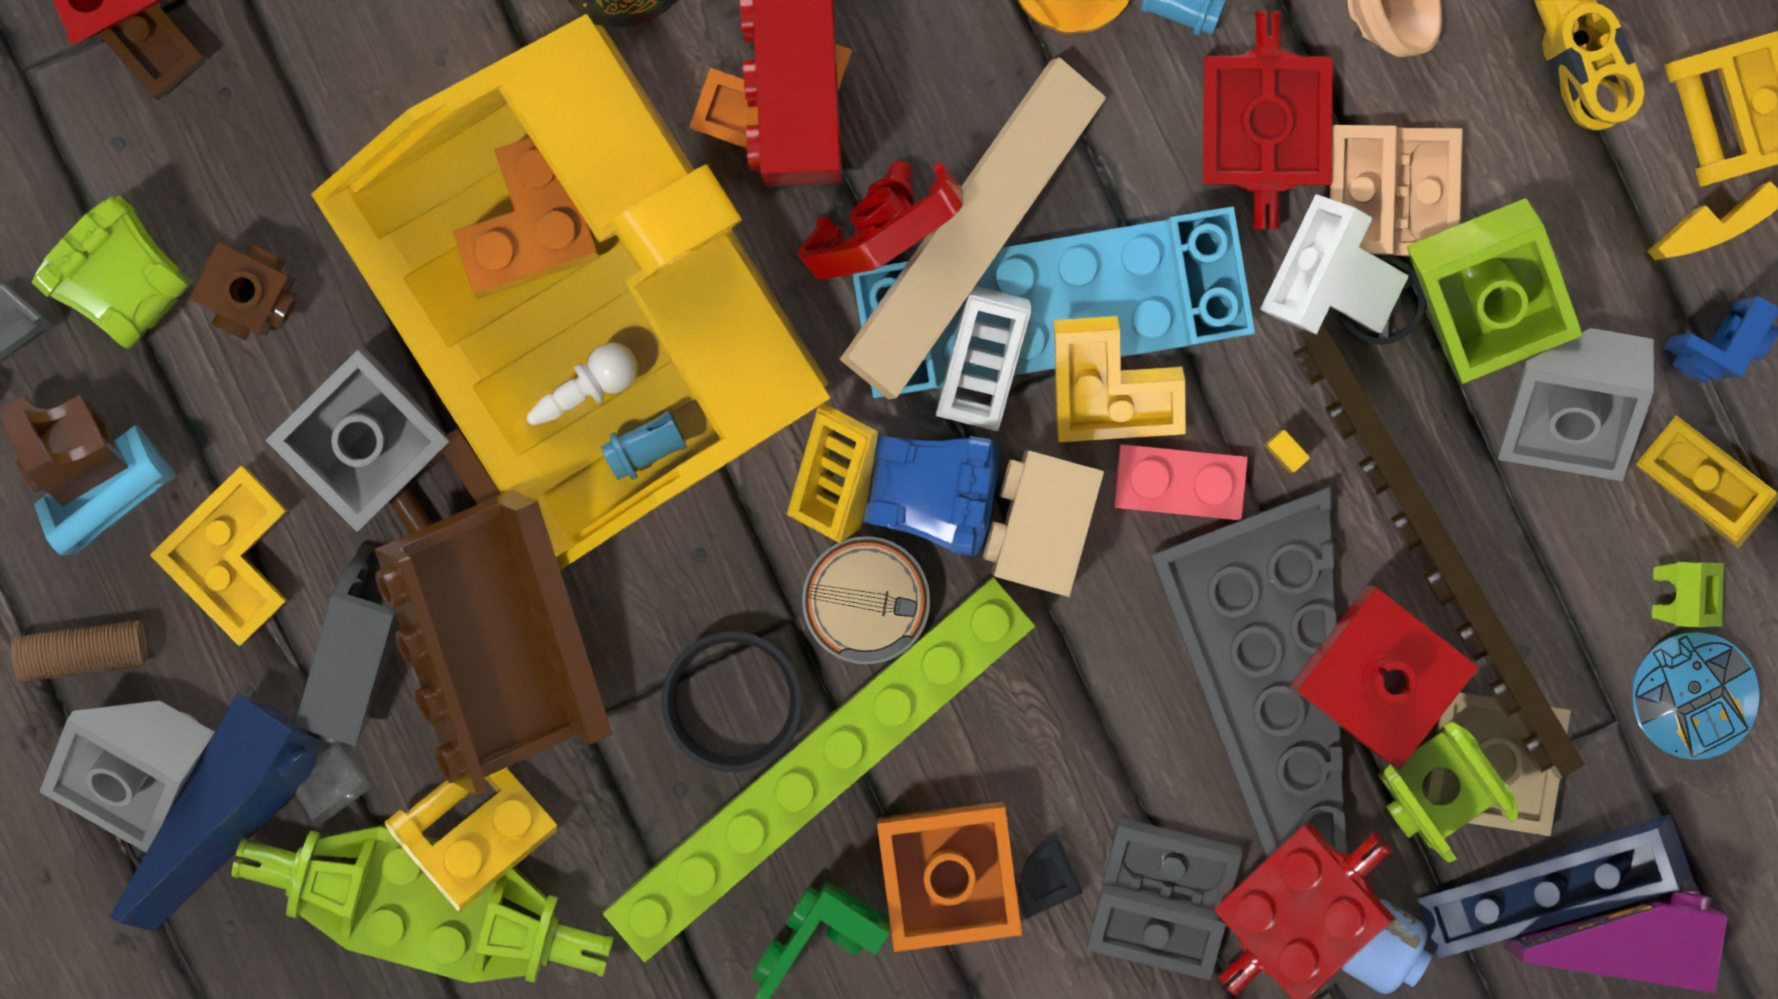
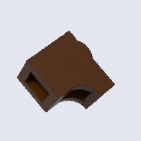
(62, 447)

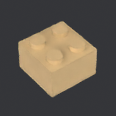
(1043, 522)

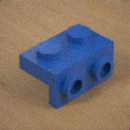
(1741, 336)

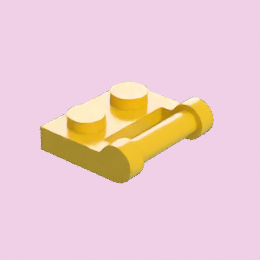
(1751, 92)
(480, 846)

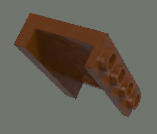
(490, 638)

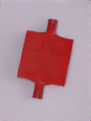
(1267, 120)
(1304, 913)

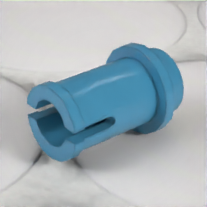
(1197, 14)
(643, 446)

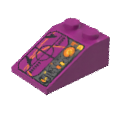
(1654, 940)

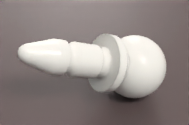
(608, 370)

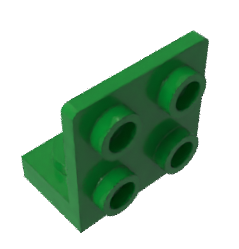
(850, 926)

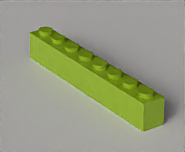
(818, 769)

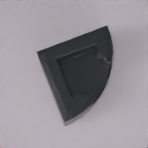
(1047, 878)

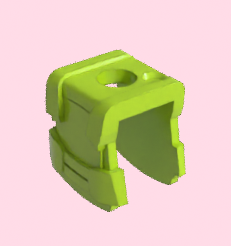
(1477, 788)

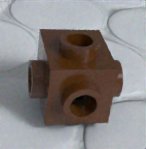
(223, 284)

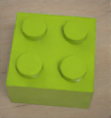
(1494, 290)

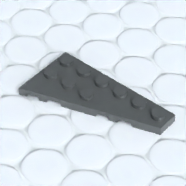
(1251, 616)

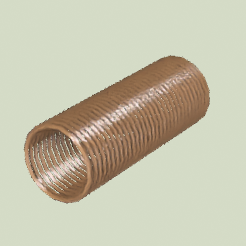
(57, 652)

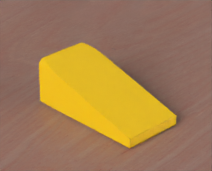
(1708, 481)

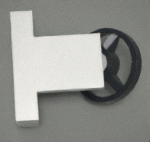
(1332, 271)

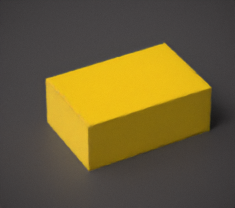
(1286, 451)

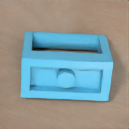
(89, 516)

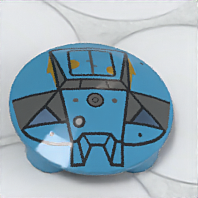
(1695, 695)

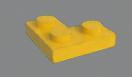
(1100, 399)
(209, 556)

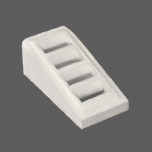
(999, 304)

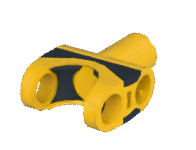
(1601, 61)

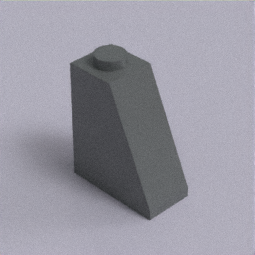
(350, 655)

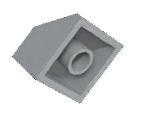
(358, 438)

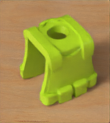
(113, 272)

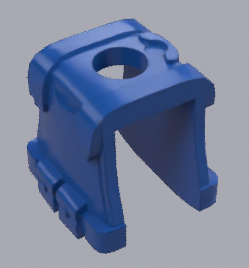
(935, 490)

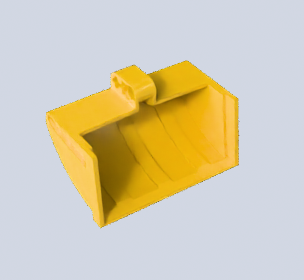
(663, 286)

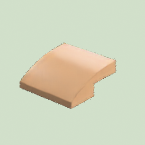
(1400, 179)

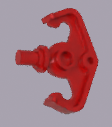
(883, 223)

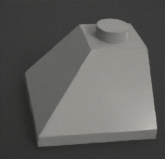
(1582, 405)
(125, 766)

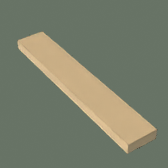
(962, 249)

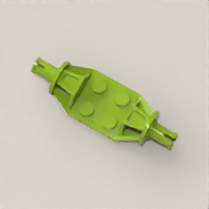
(400, 916)

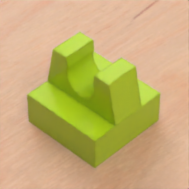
(1697, 594)

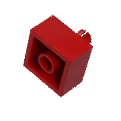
(1384, 676)

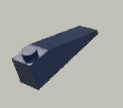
(232, 792)
(1557, 887)

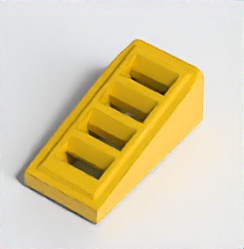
(808, 501)

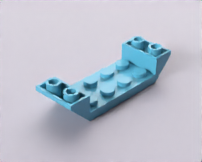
(1163, 279)

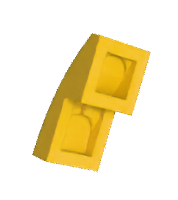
(1704, 230)

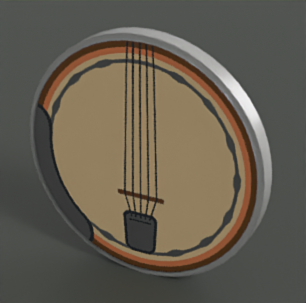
(866, 600)

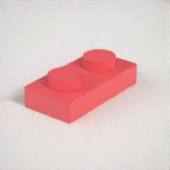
(1180, 482)

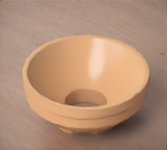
(1399, 25)

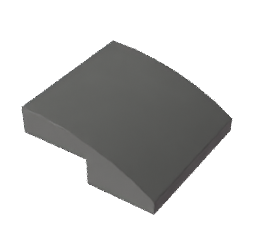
(1162, 898)

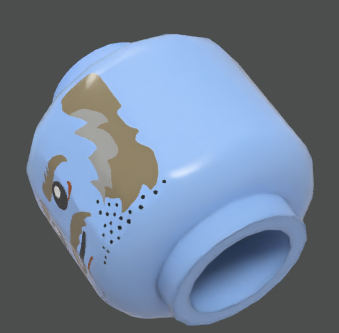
(1393, 955)

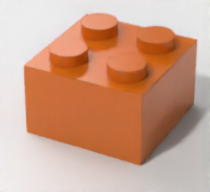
(949, 876)

